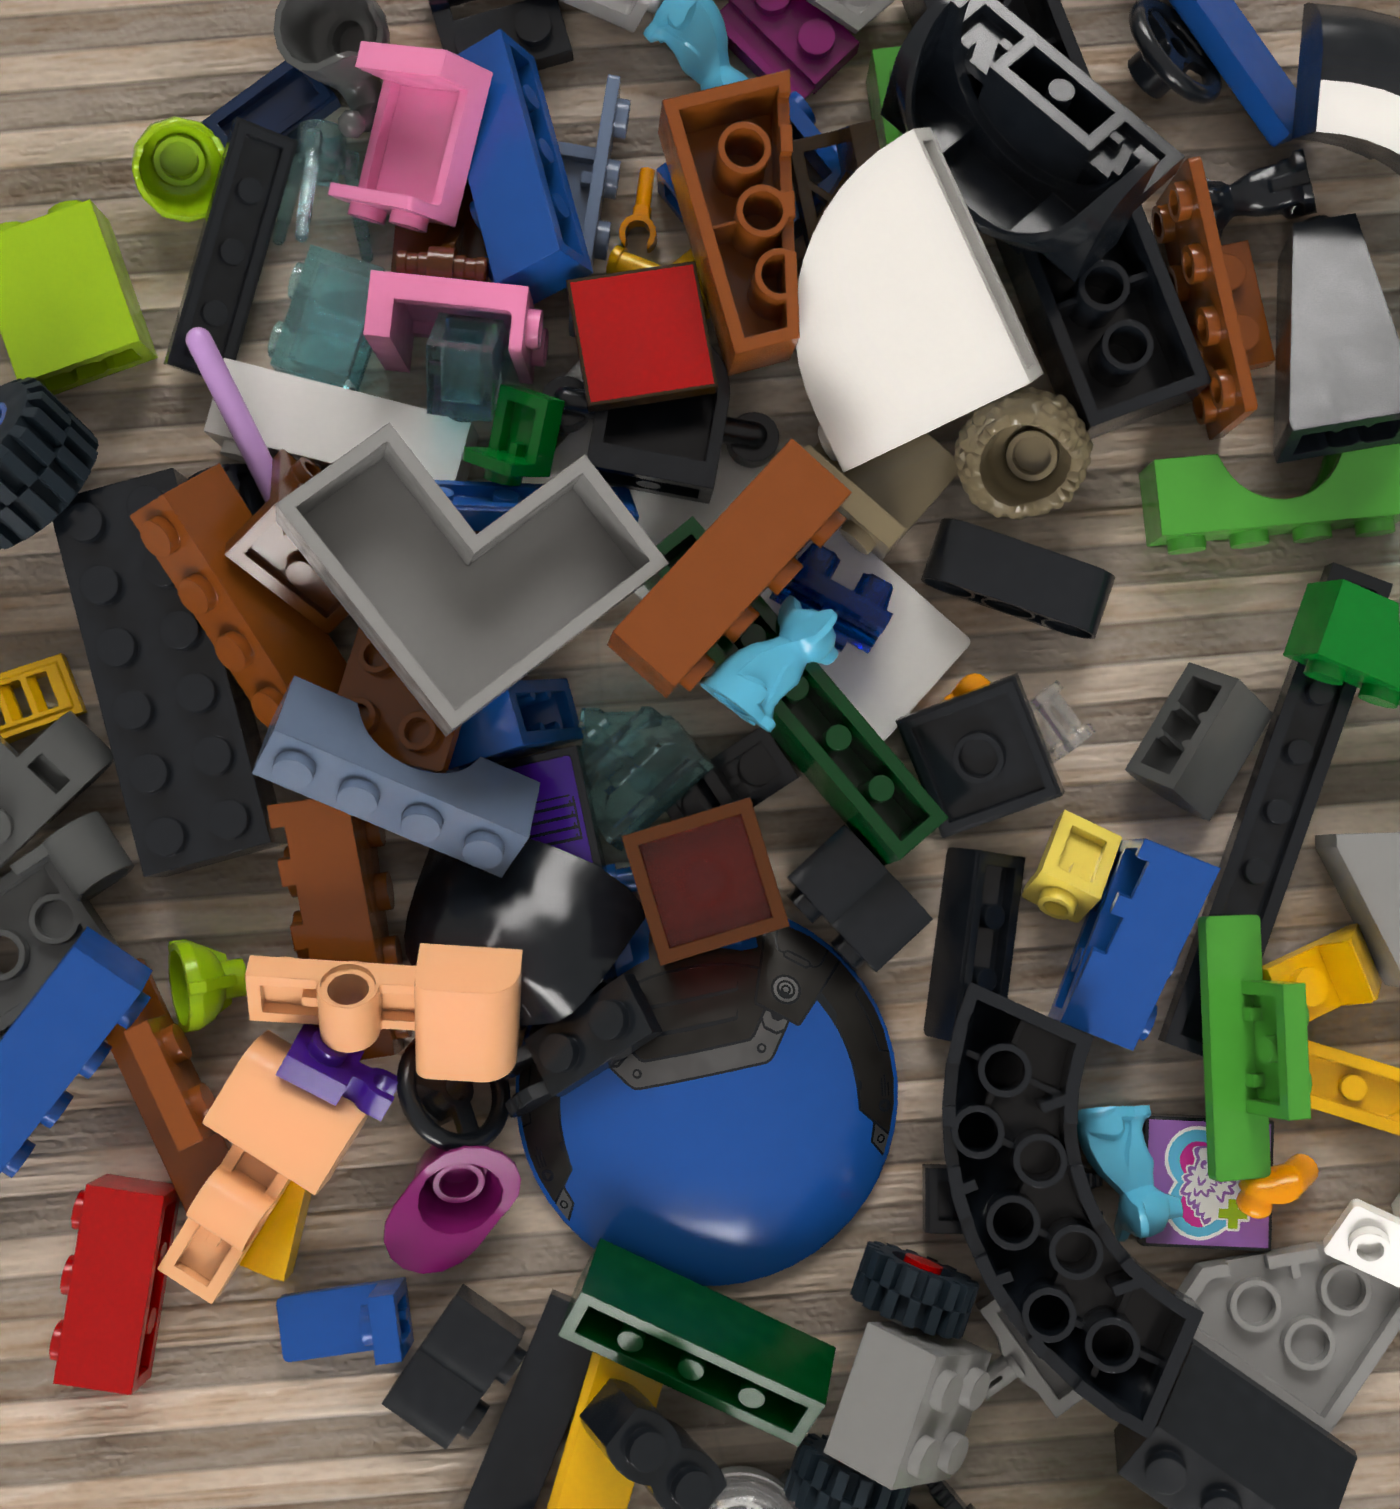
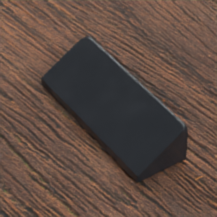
(972, 932)

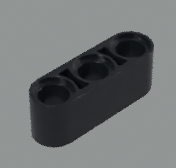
(1018, 578)

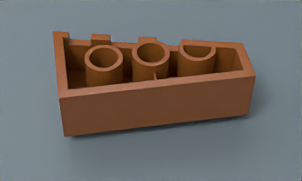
(737, 202)
(340, 893)

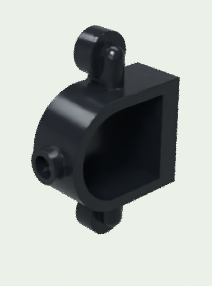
(668, 444)

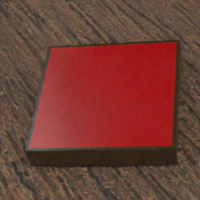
(641, 336)

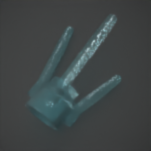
(317, 162)

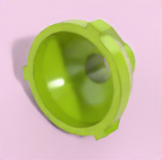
(202, 983)

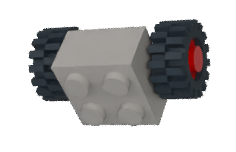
(905, 1393)

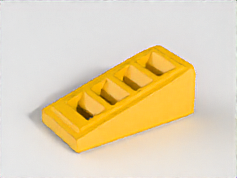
(27, 676)

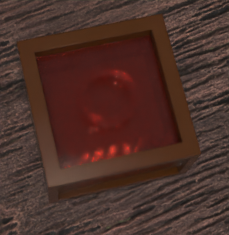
(705, 881)

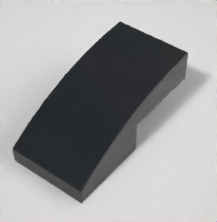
(748, 768)

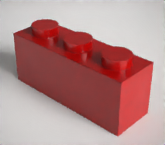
(114, 1284)

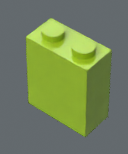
(68, 299)

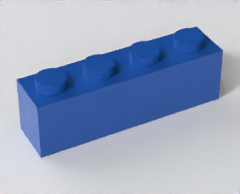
(520, 178)
(63, 1036)

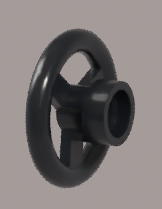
(1169, 54)
(436, 1102)

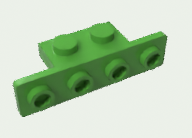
(1250, 1048)

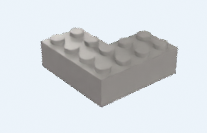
(458, 607)

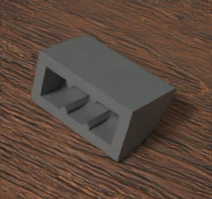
(1199, 740)

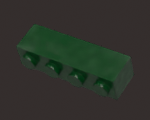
(699, 1342)

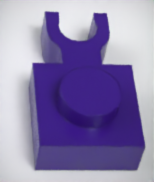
(337, 1074)

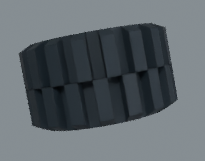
(42, 459)

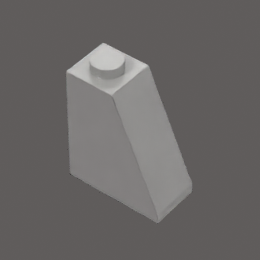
(1368, 881)

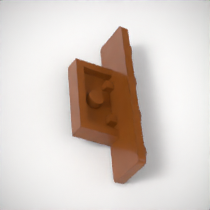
(169, 1094)

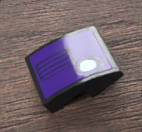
(564, 802)

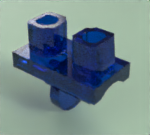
(860, 612)

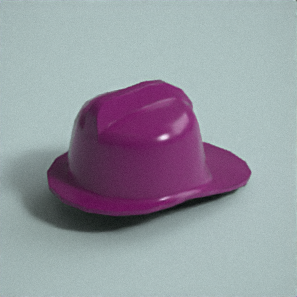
(450, 1207)

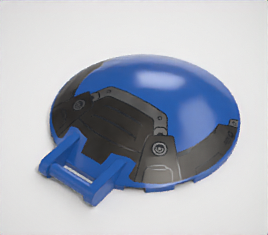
(738, 1125)

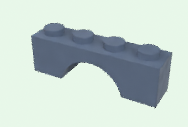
(327, 754)

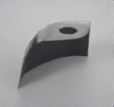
(548, 903)

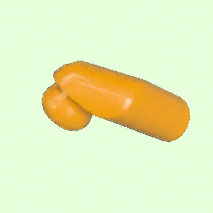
(1282, 1186)

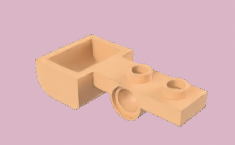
(454, 999)
(276, 1139)

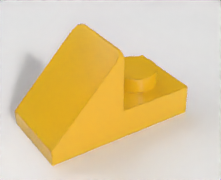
(1334, 969)

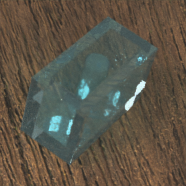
(325, 321)

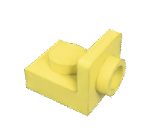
(1072, 868)

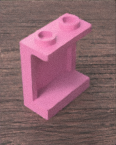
(418, 136)
(409, 305)

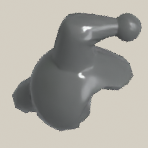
(324, 44)

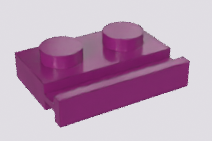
(786, 36)

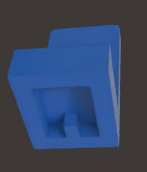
(347, 1321)

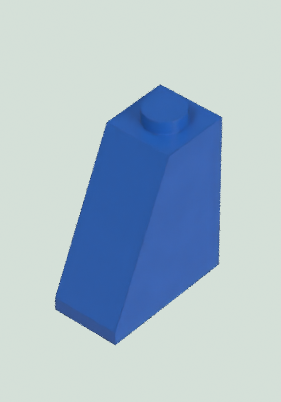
(519, 723)

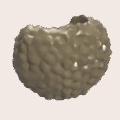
(1023, 454)

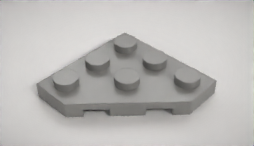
(1296, 1323)

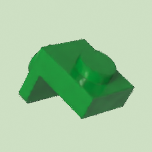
(520, 437)

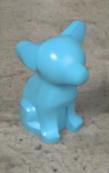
(697, 39)
(765, 671)
(1118, 1154)

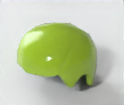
(177, 167)

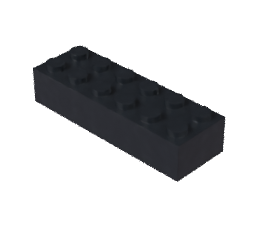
(167, 702)

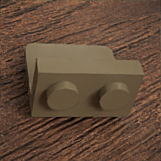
(890, 491)

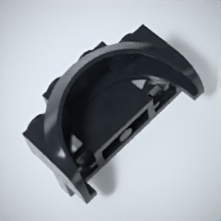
(1029, 136)

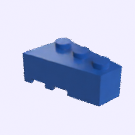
(1132, 942)

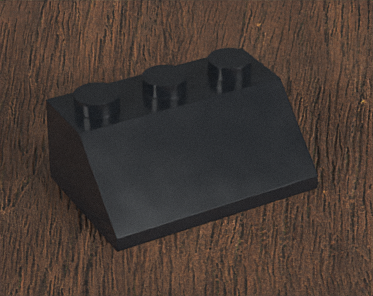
(1233, 1446)

